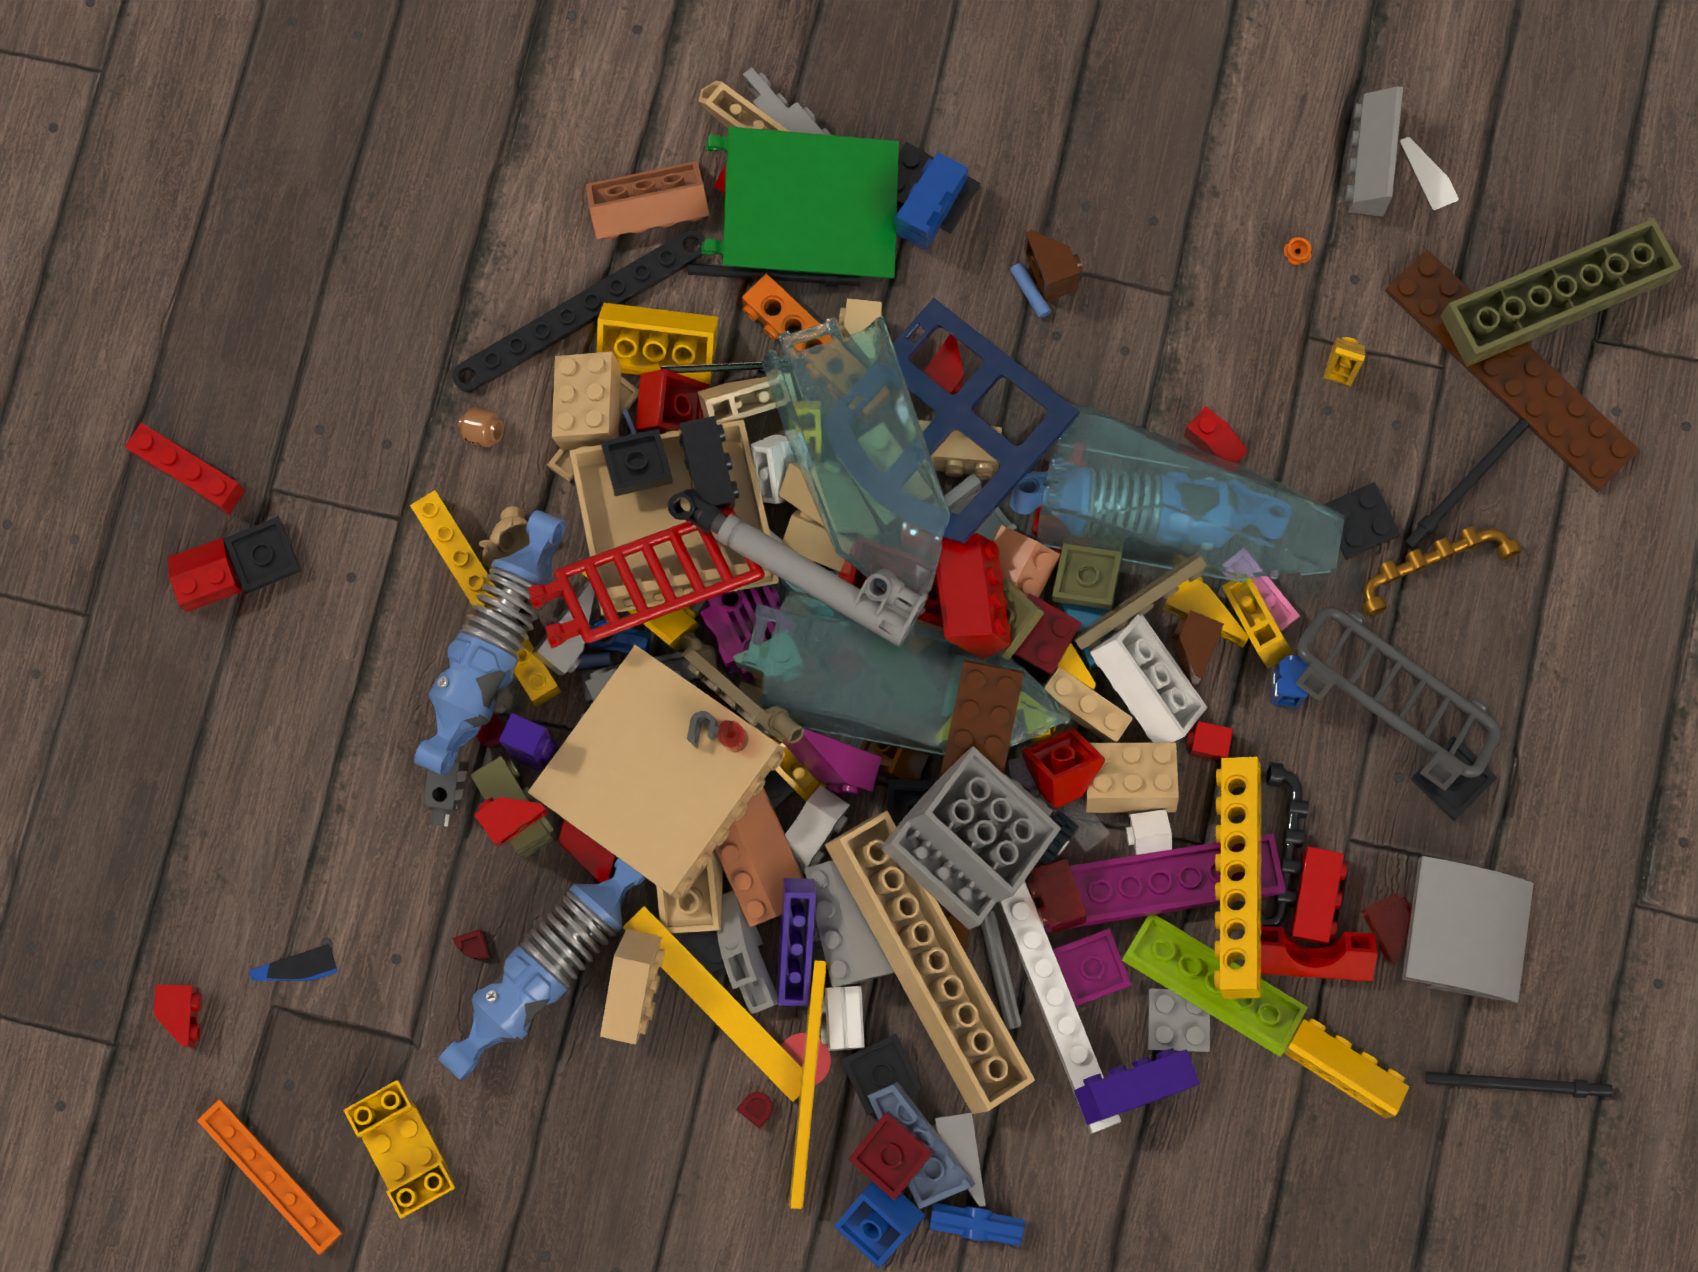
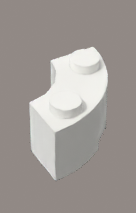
(815, 826)

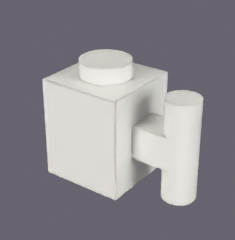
(1149, 832)

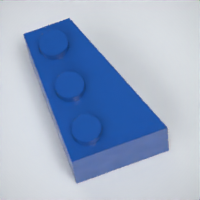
(930, 200)

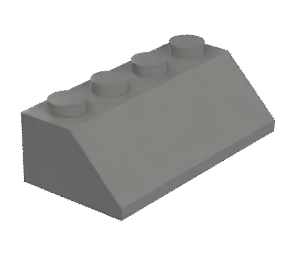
(1374, 151)
(845, 935)

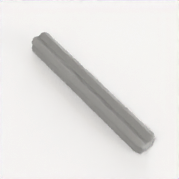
(1000, 971)

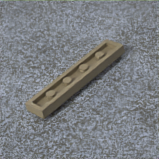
(1141, 601)

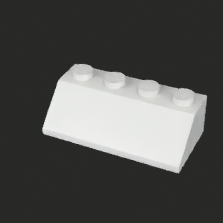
(1149, 681)

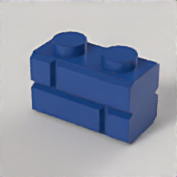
(1285, 676)

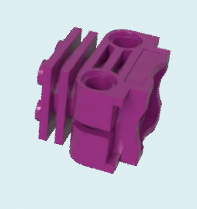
(734, 625)

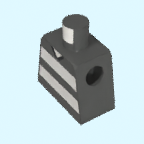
(454, 785)

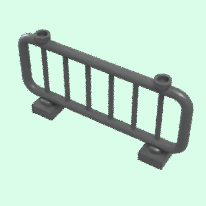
(1319, 679)

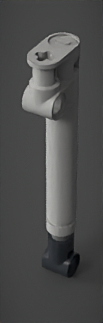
(884, 613)

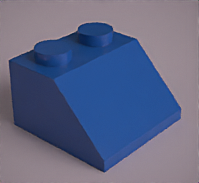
(878, 1223)

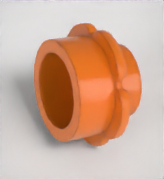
(1301, 244)

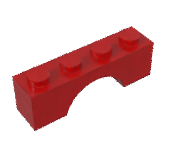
(185, 468)
(1348, 958)

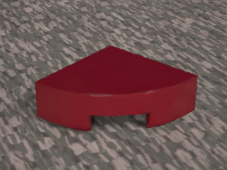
(473, 945)

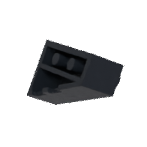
(708, 462)

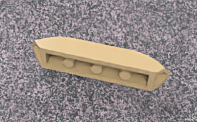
(735, 110)

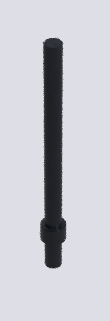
(750, 273)
(1429, 523)
(1578, 1088)

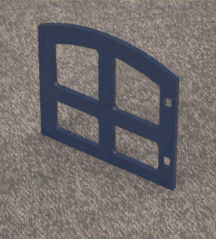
(956, 412)

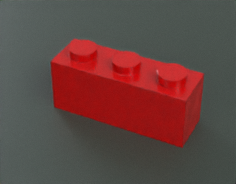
(1318, 896)

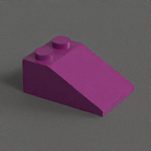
(836, 763)

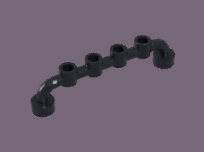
(1292, 838)

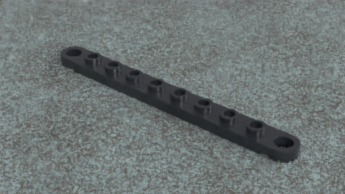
(578, 311)

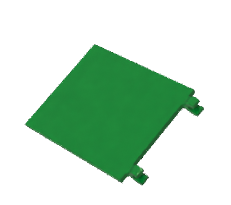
(807, 202)

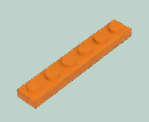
(270, 1177)

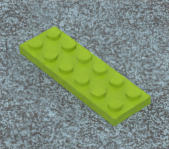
(1189, 971)

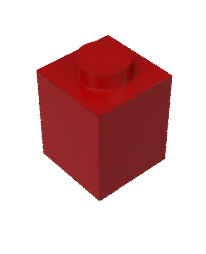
(1209, 741)

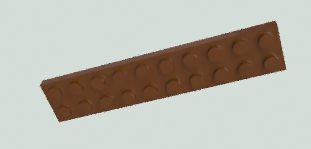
(1520, 380)
(985, 720)

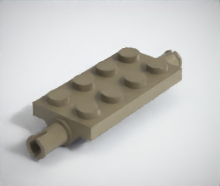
(770, 721)

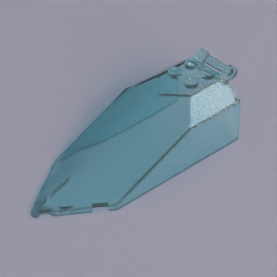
(861, 450)
(863, 687)

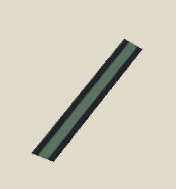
(714, 367)

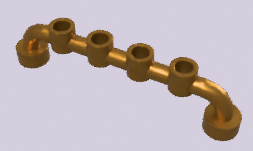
(1442, 551)

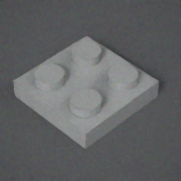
(1176, 1023)

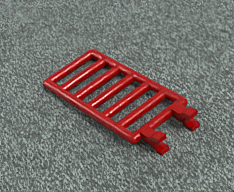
(559, 633)

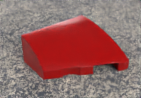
(587, 852)

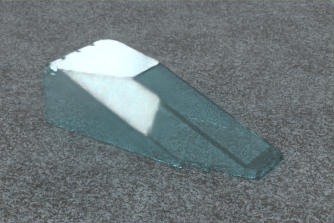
(1169, 500)

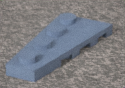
(942, 1173)

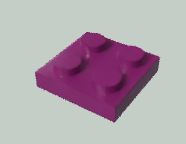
(1092, 967)

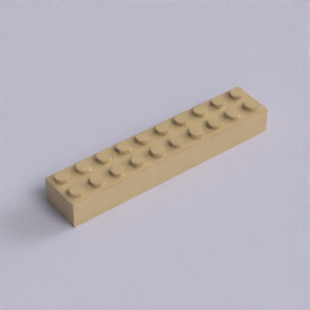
(931, 968)

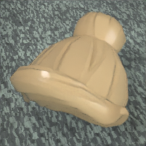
(507, 536)

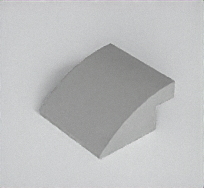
(971, 838)
(1467, 929)

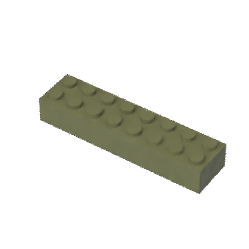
(1560, 292)

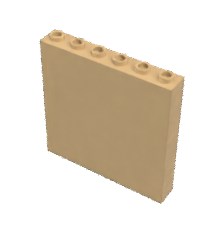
(628, 517)
(642, 785)

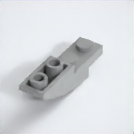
(793, 118)
(742, 957)

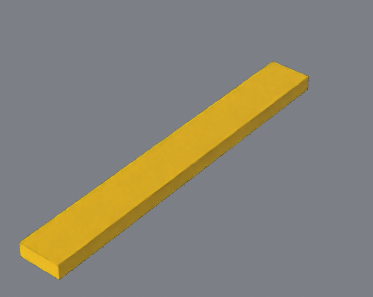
(722, 1007)
(807, 1084)

